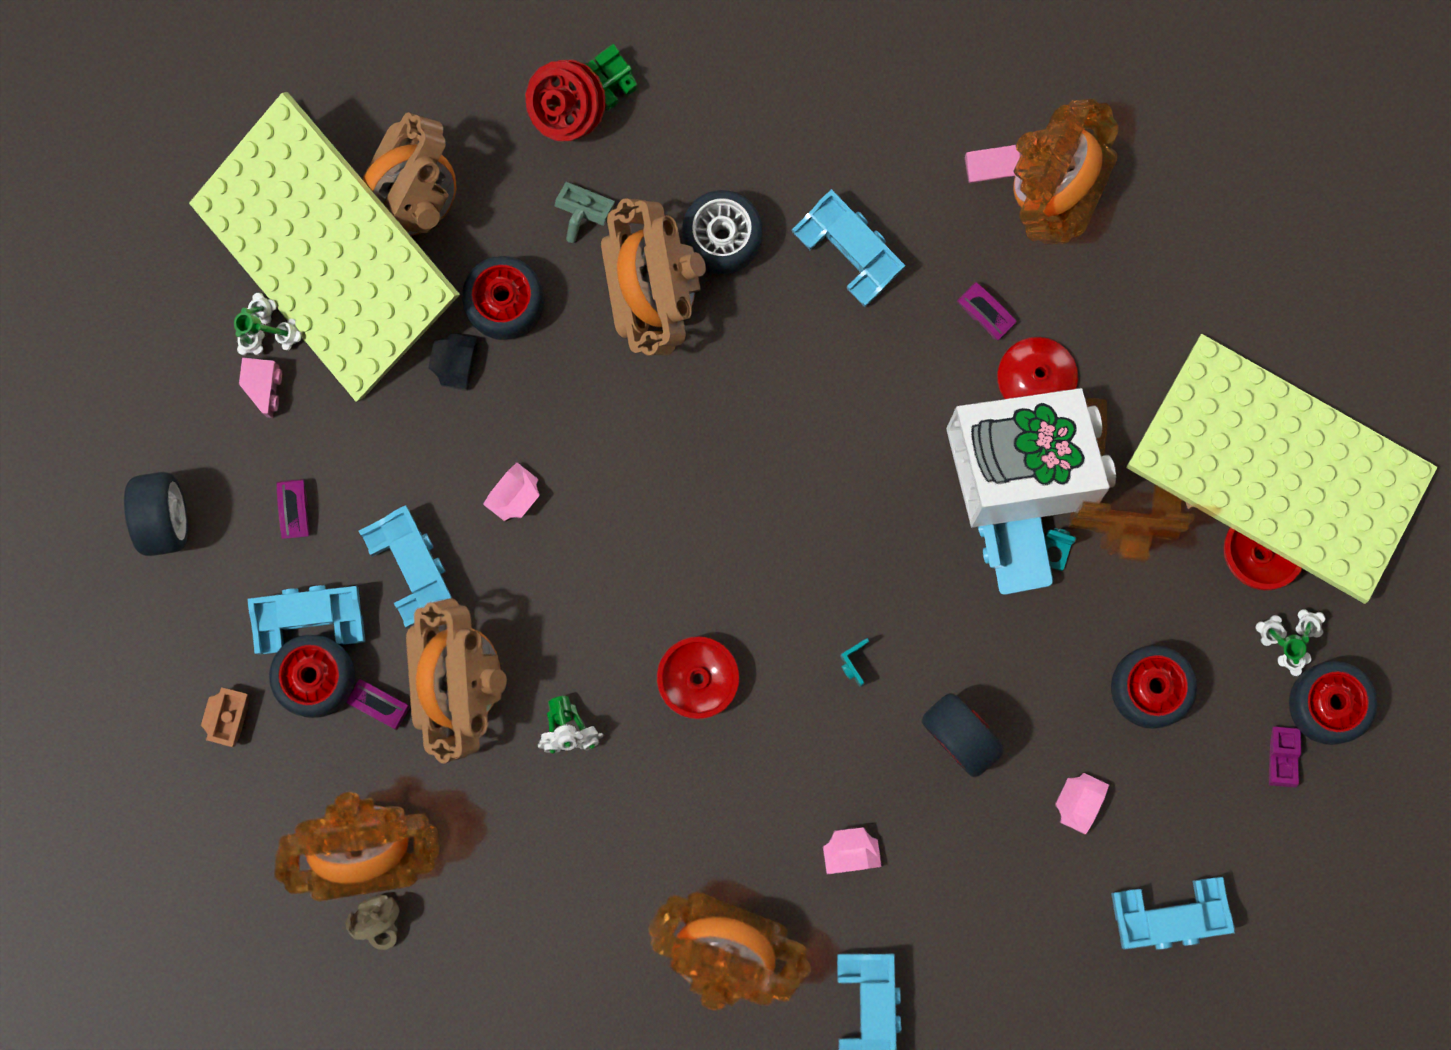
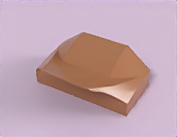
(225, 716)

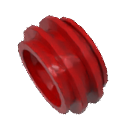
(552, 117)

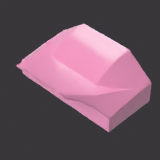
(513, 493)
(1081, 802)
(851, 851)

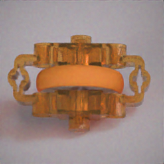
(1065, 170)
(356, 850)
(728, 951)

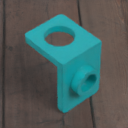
(1062, 540)
(848, 667)

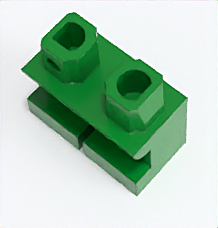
(613, 74)

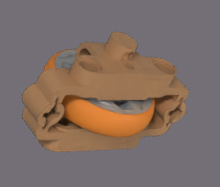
(413, 173)
(649, 276)
(451, 679)

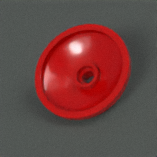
(1018, 366)
(1261, 574)
(695, 657)

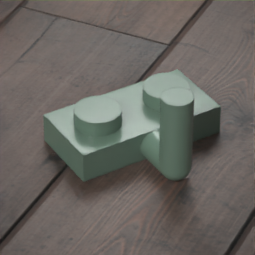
(582, 205)

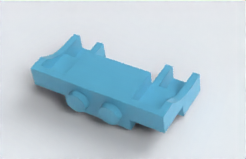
(414, 558)
(306, 609)
(1177, 923)
(877, 1000)

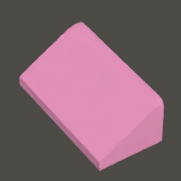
(991, 163)

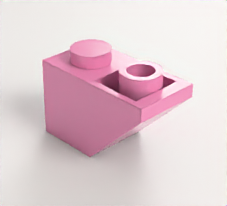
(259, 382)

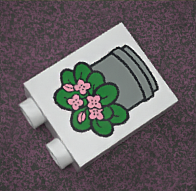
(1029, 456)

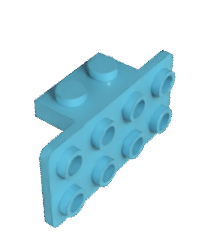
(1018, 555)

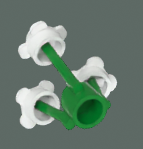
(251, 330)
(1294, 645)
(565, 736)

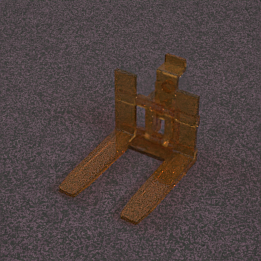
(1130, 531)

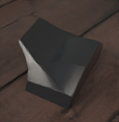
(453, 360)

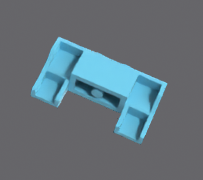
(855, 241)

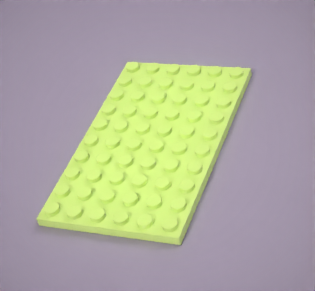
(323, 247)
(1282, 468)

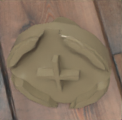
(373, 918)

